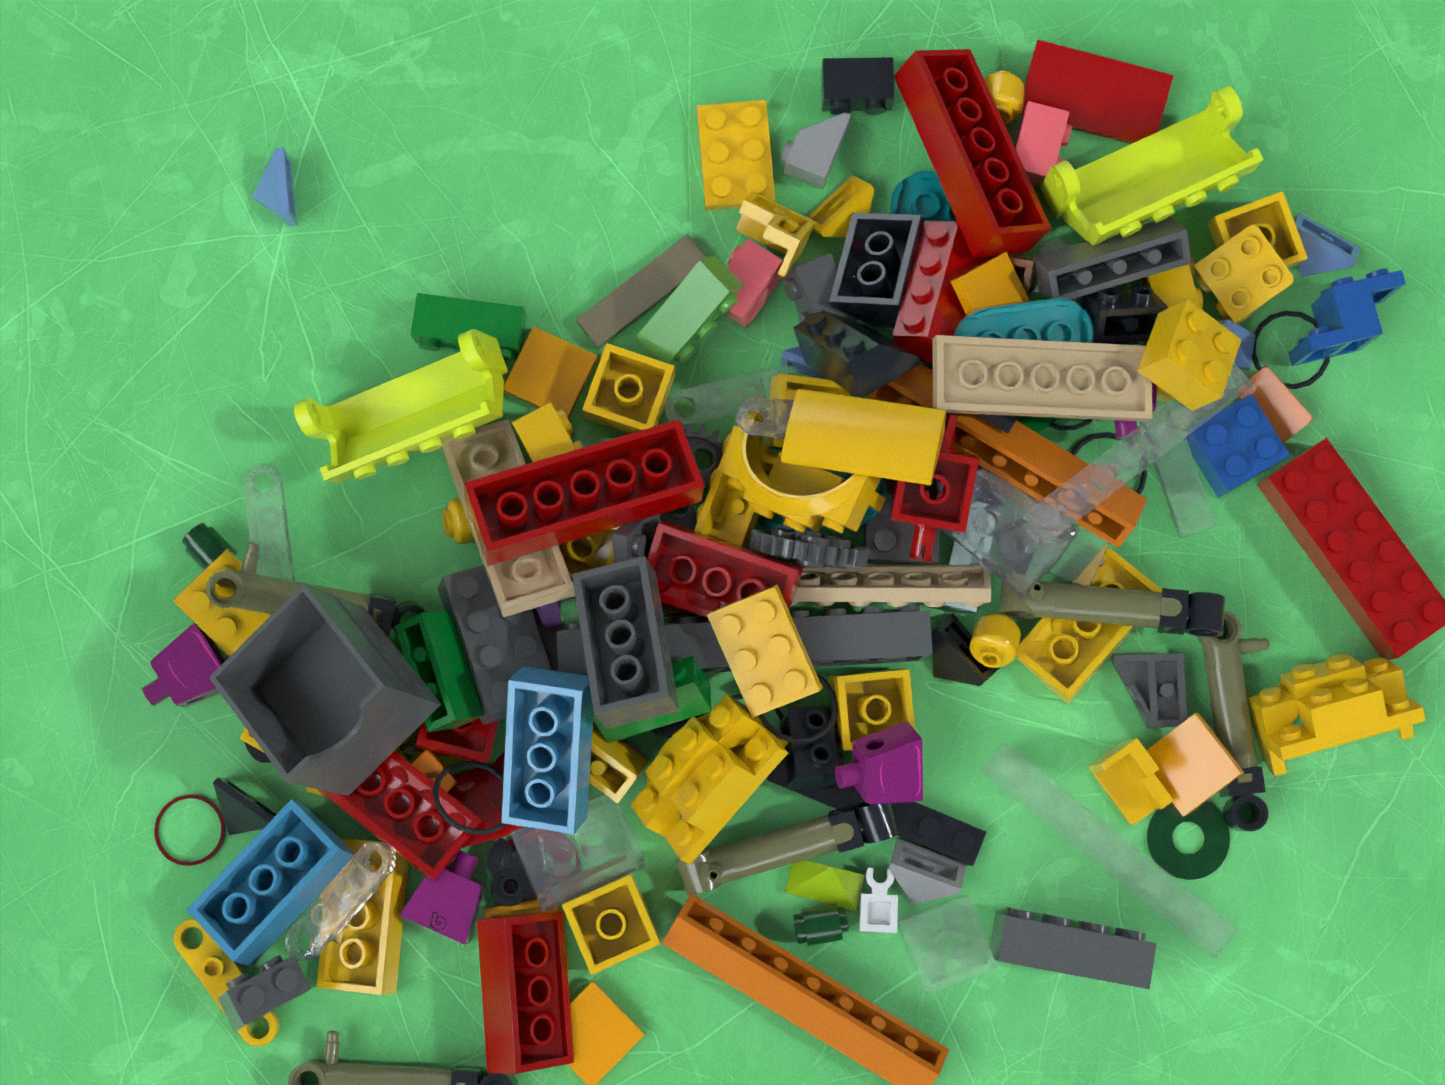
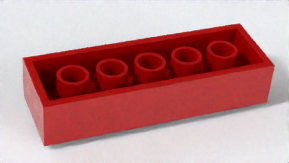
(972, 152)
(583, 492)
(1356, 550)

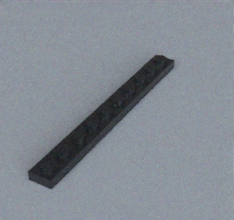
(913, 819)

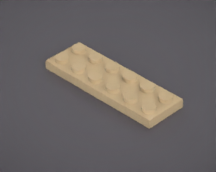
(1040, 378)
(525, 580)
(896, 585)

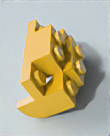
(796, 492)
(1336, 706)
(705, 778)

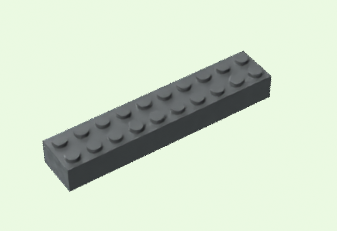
(828, 639)

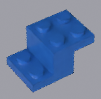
(1347, 316)

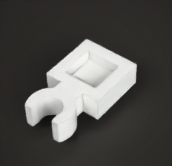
(878, 909)

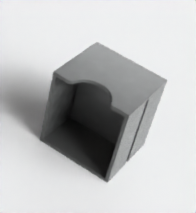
(324, 691)

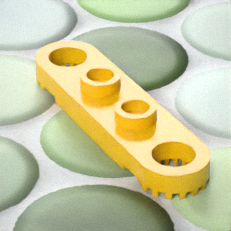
(215, 970)

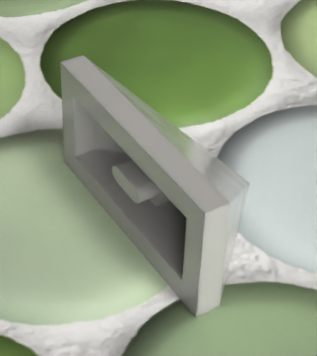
(925, 873)

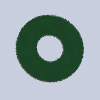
(1188, 865)

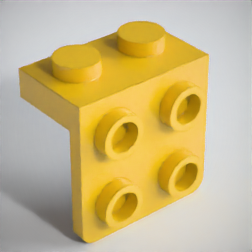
(1243, 274)

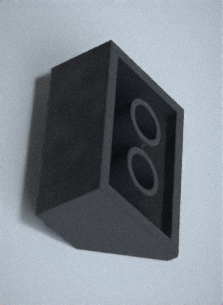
(876, 266)
(851, 353)

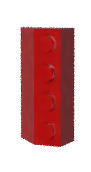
(929, 300)
(525, 992)

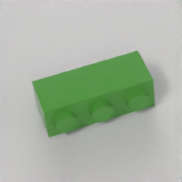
(691, 311)

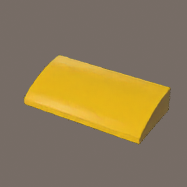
(864, 436)
(1070, 651)
(369, 946)

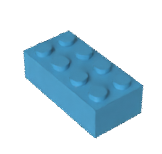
(547, 750)
(270, 883)

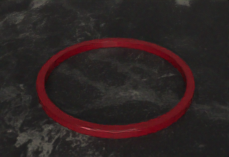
(156, 830)

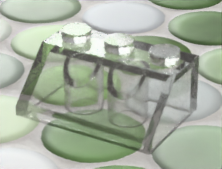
(1000, 540)
(572, 865)

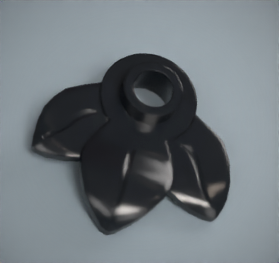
(506, 866)

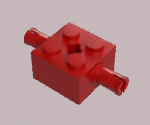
(944, 509)

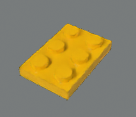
(735, 153)
(225, 626)
(764, 651)

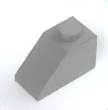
(815, 150)

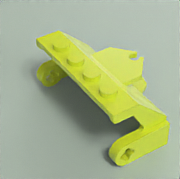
(1153, 174)
(410, 411)

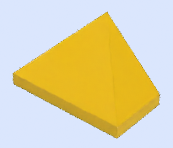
(835, 212)

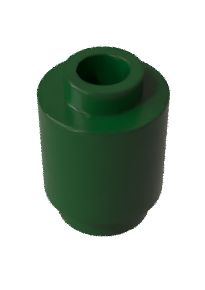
(205, 545)
(820, 924)

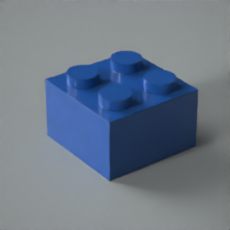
(1236, 446)

